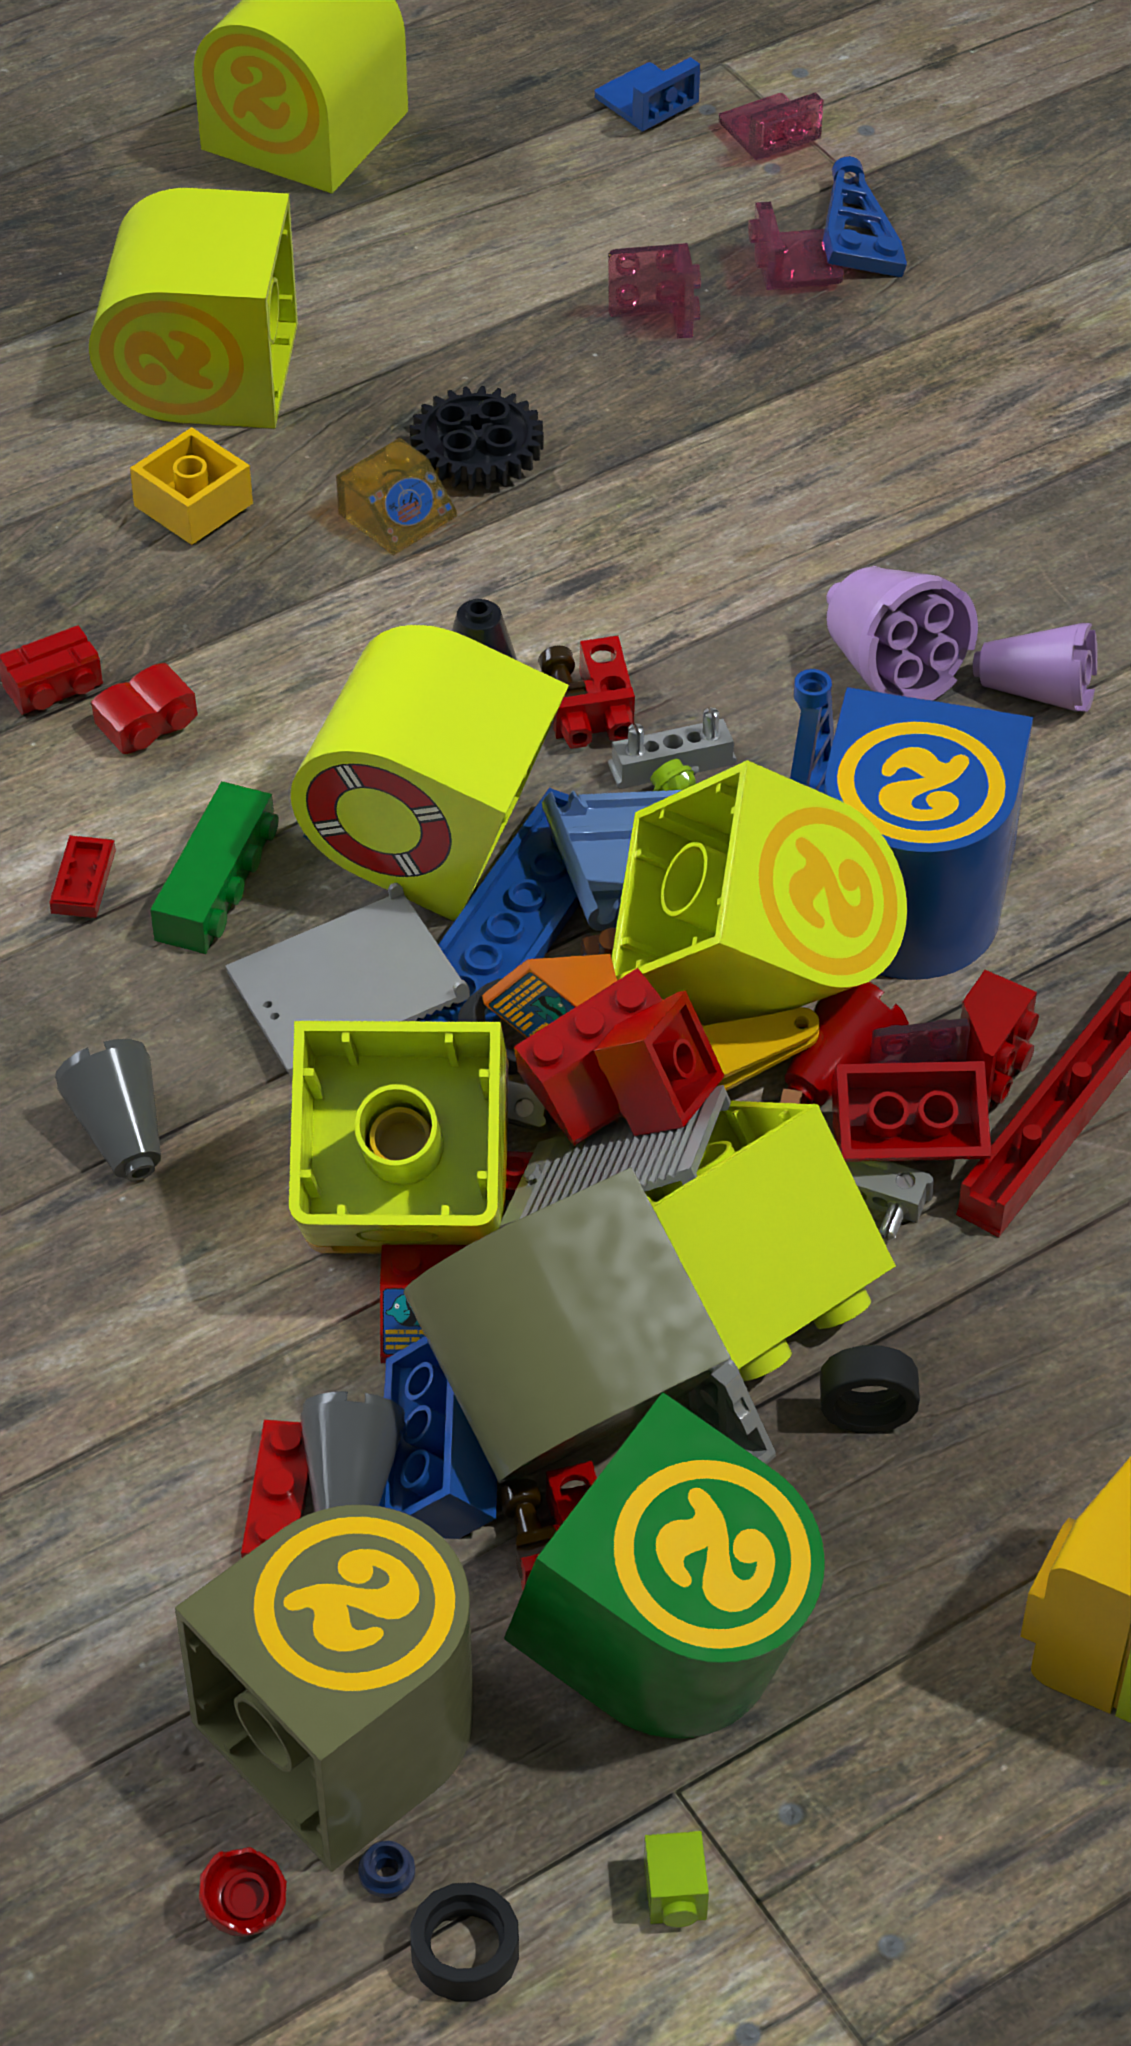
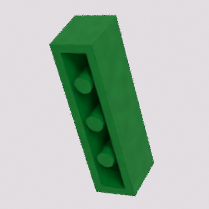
(214, 868)

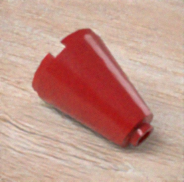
(844, 1038)

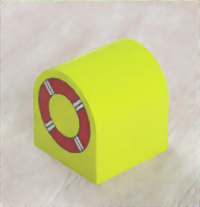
(424, 762)

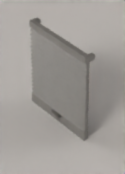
(351, 969)
(656, 1158)

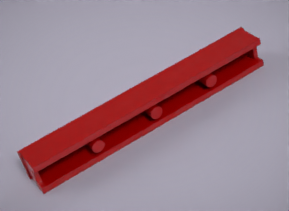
(1051, 1118)

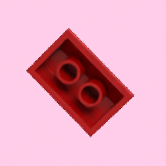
(562, 1062)
(911, 1111)

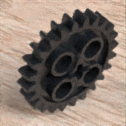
(478, 436)

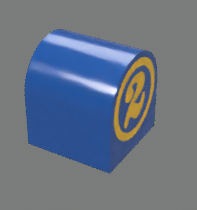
(948, 803)

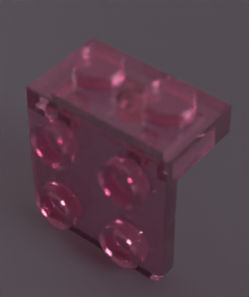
(789, 257)
(655, 282)

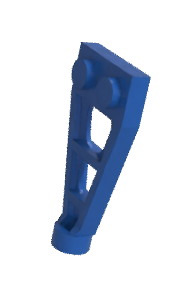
(849, 248)
(814, 729)

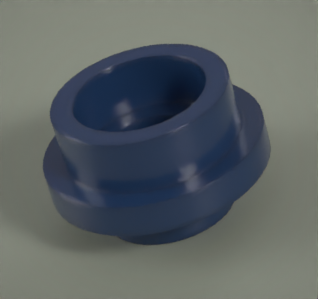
(386, 1855)

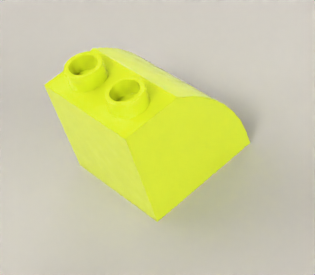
(772, 1231)

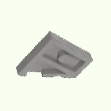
(727, 1407)

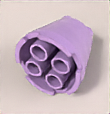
(902, 629)

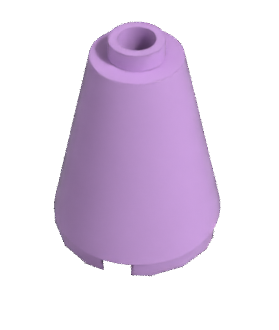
(1042, 666)

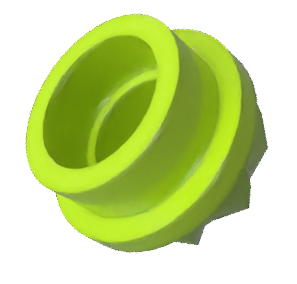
(673, 776)

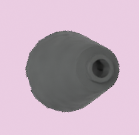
(115, 1104)
(350, 1447)

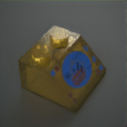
(394, 496)

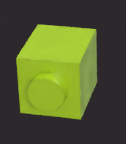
(676, 1878)

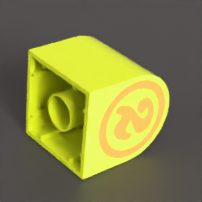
(302, 85)
(199, 308)
(757, 896)

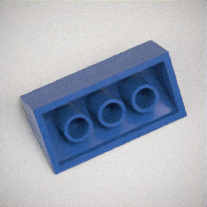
(439, 1462)

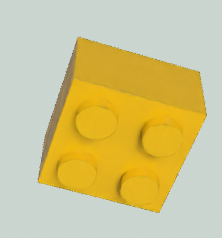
(191, 485)

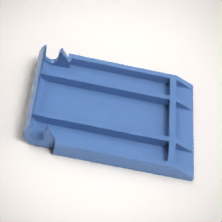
(595, 843)

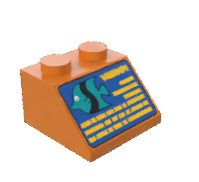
(548, 989)

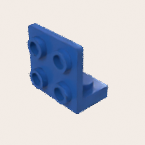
(651, 94)

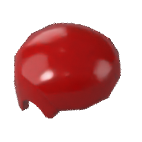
(242, 1892)

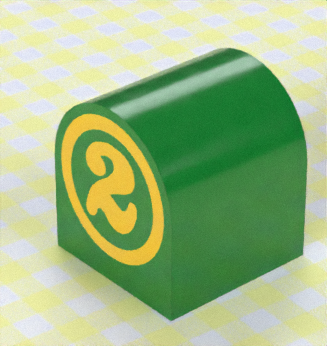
(674, 1580)

